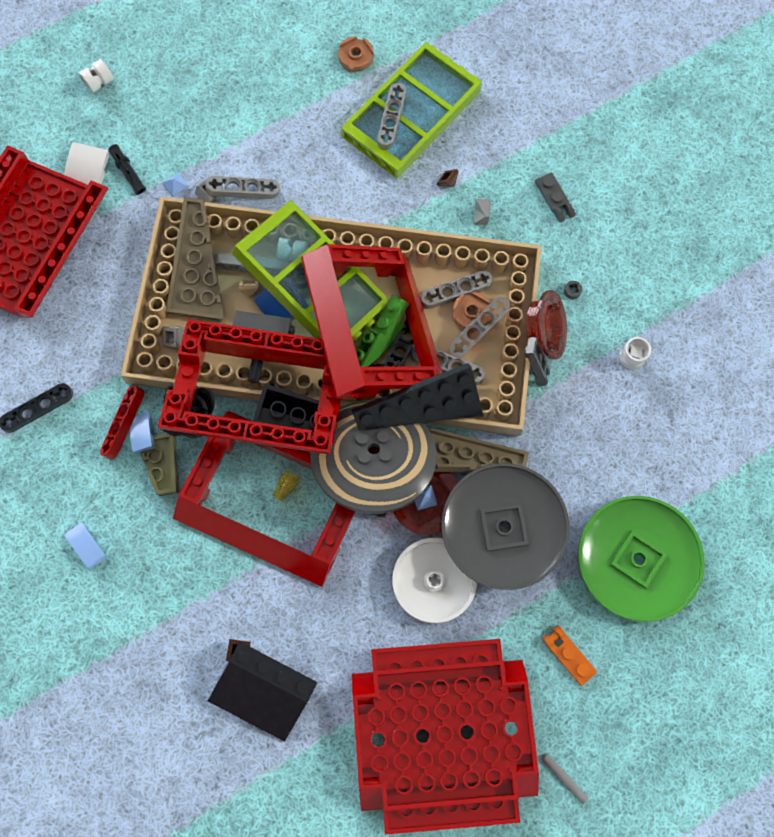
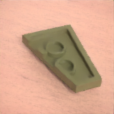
(162, 464)

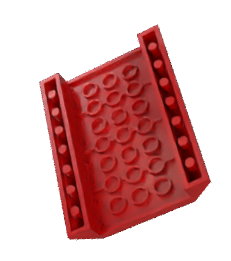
(38, 227)

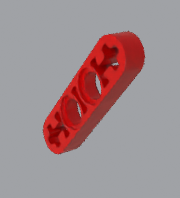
(122, 422)

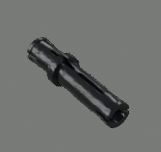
(117, 154)

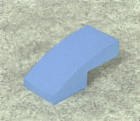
(141, 433)
(85, 545)

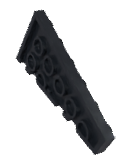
(434, 399)

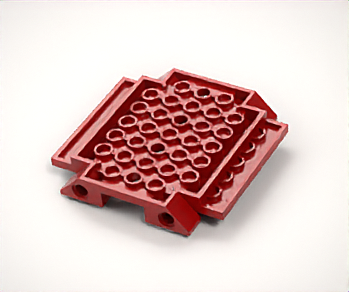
(447, 778)

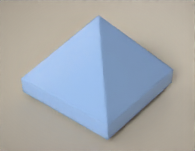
(175, 184)
(426, 499)

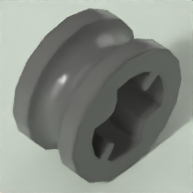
(573, 284)

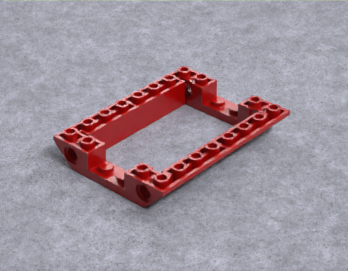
(251, 344)
(346, 374)
(191, 513)

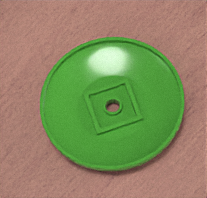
(670, 554)

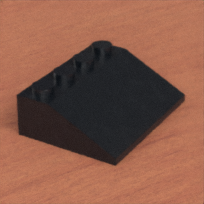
(262, 691)

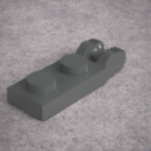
(554, 196)
(537, 361)

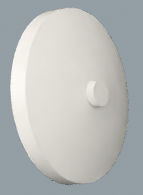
(430, 583)

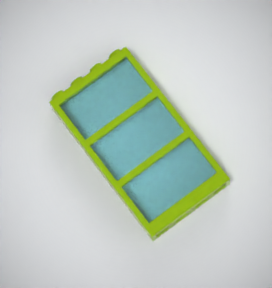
(434, 97)
(274, 259)

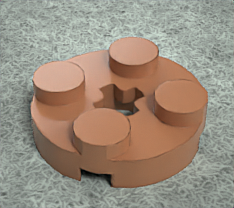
(355, 63)
(469, 301)

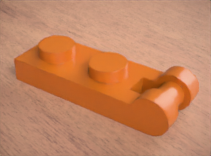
(569, 656)

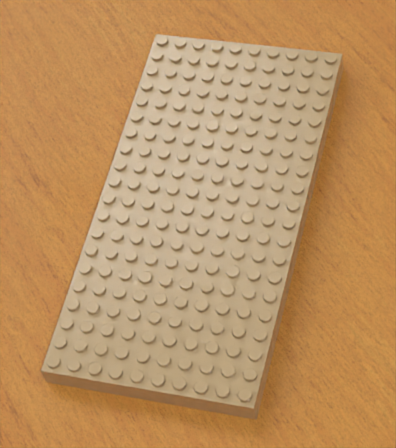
(433, 261)

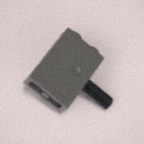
(261, 322)

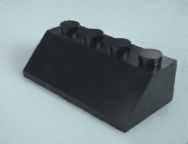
(285, 408)

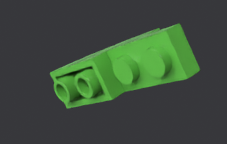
(378, 339)

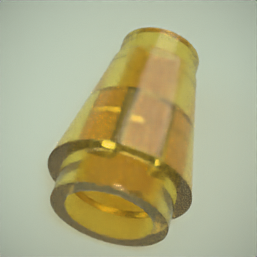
(285, 485)

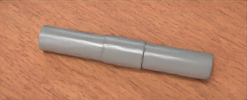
(565, 778)

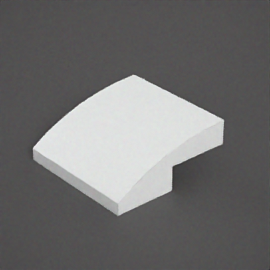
(86, 163)

